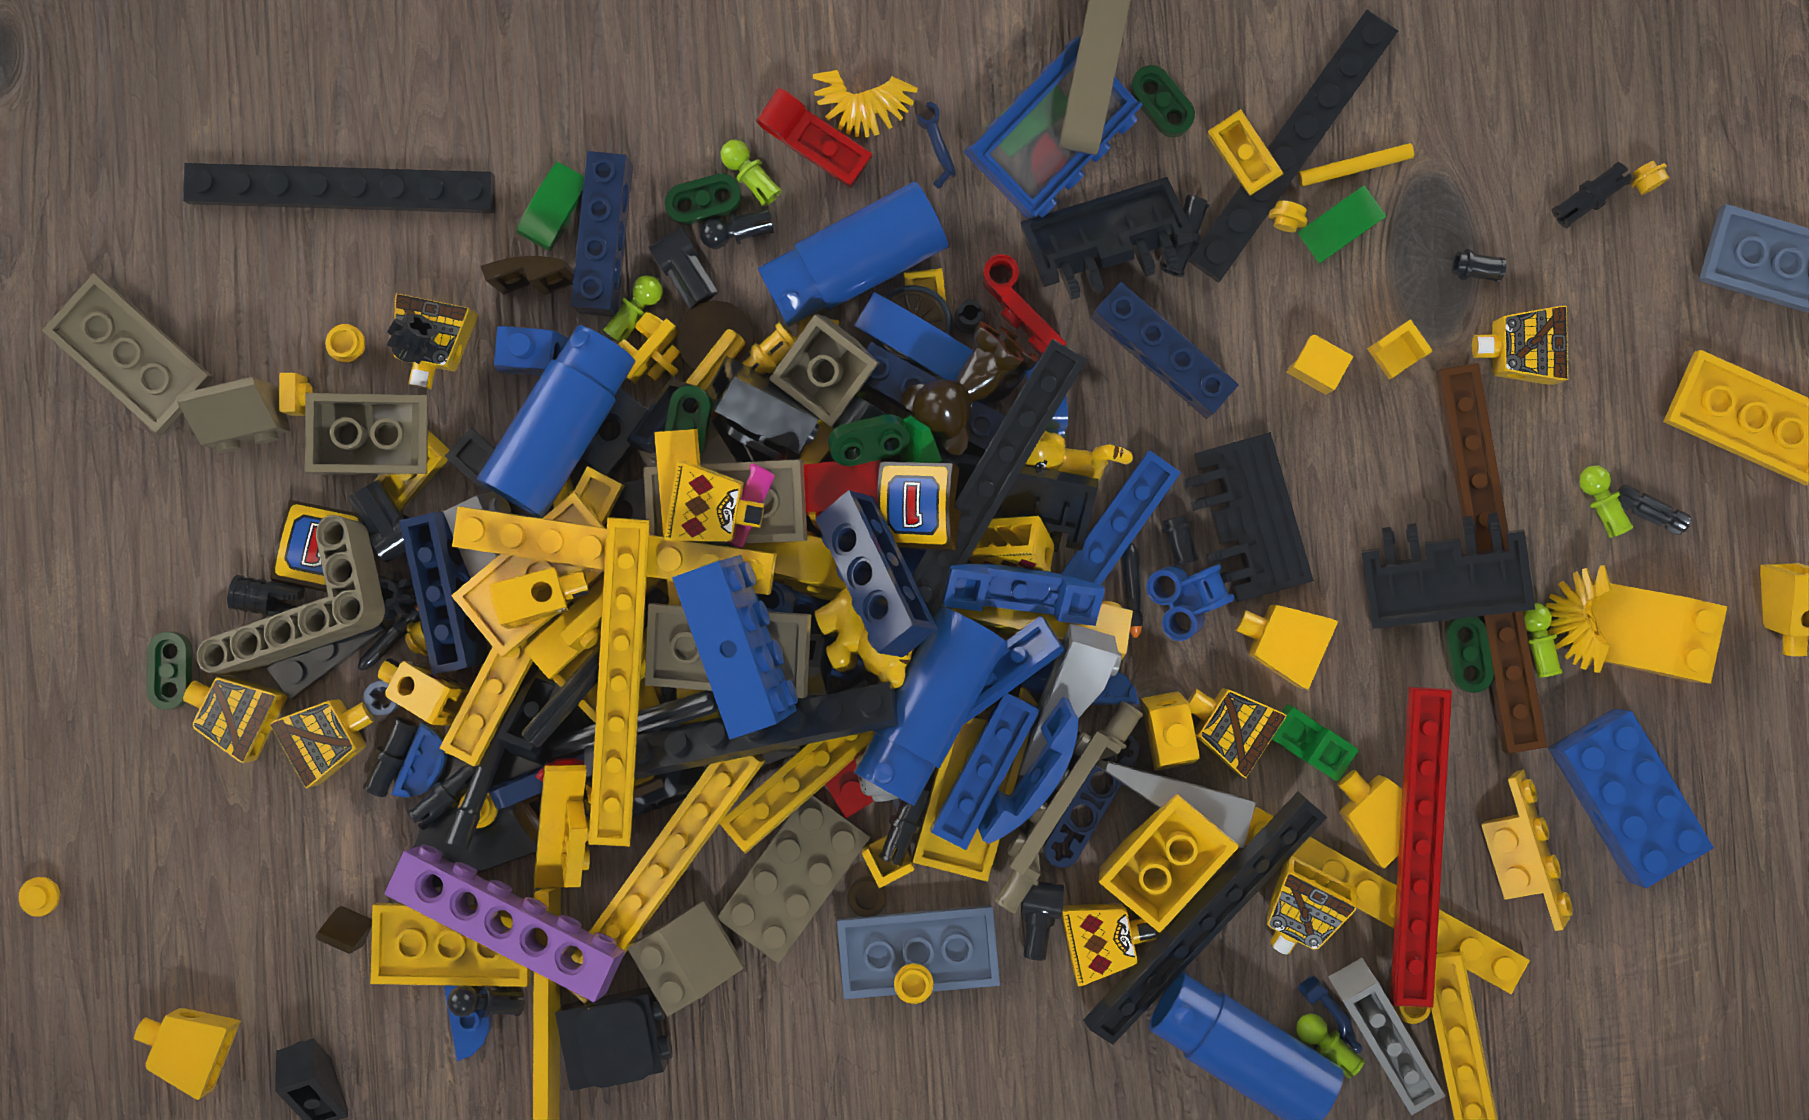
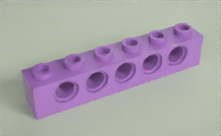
(414, 888)

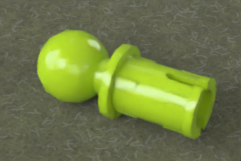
(736, 156)
(646, 292)
(1596, 482)
(1542, 643)
(1313, 1030)

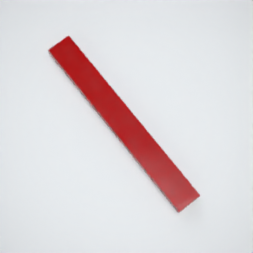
(1420, 847)

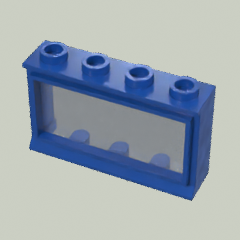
(1022, 144)

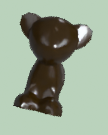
(986, 376)

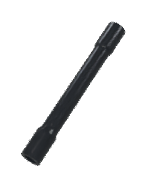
(469, 812)

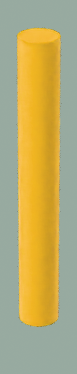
(1355, 164)

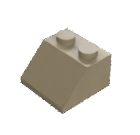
(824, 369)
(234, 413)
(686, 957)

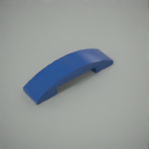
(913, 337)
(1023, 590)
(1039, 781)

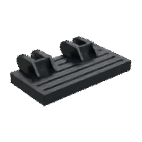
(1107, 228)
(1057, 497)
(1255, 516)
(1448, 582)

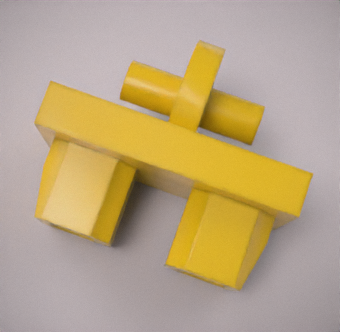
(659, 336)

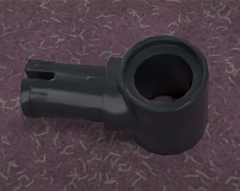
(1040, 910)

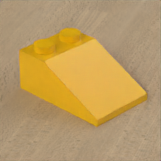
(1660, 632)
(1166, 862)

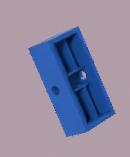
(736, 645)
(1630, 797)

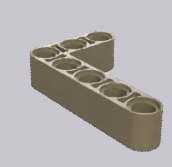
(1093, 75)
(306, 621)

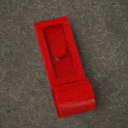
(813, 138)
(1015, 308)

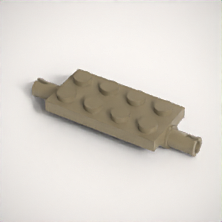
(1026, 846)

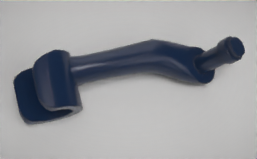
(938, 144)
(1315, 991)

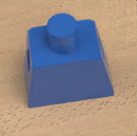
(526, 349)

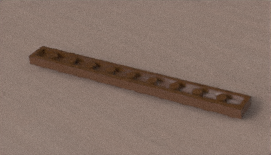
(1478, 496)

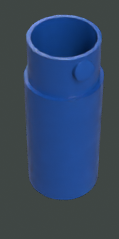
(854, 254)
(557, 422)
(931, 704)
(1246, 1051)

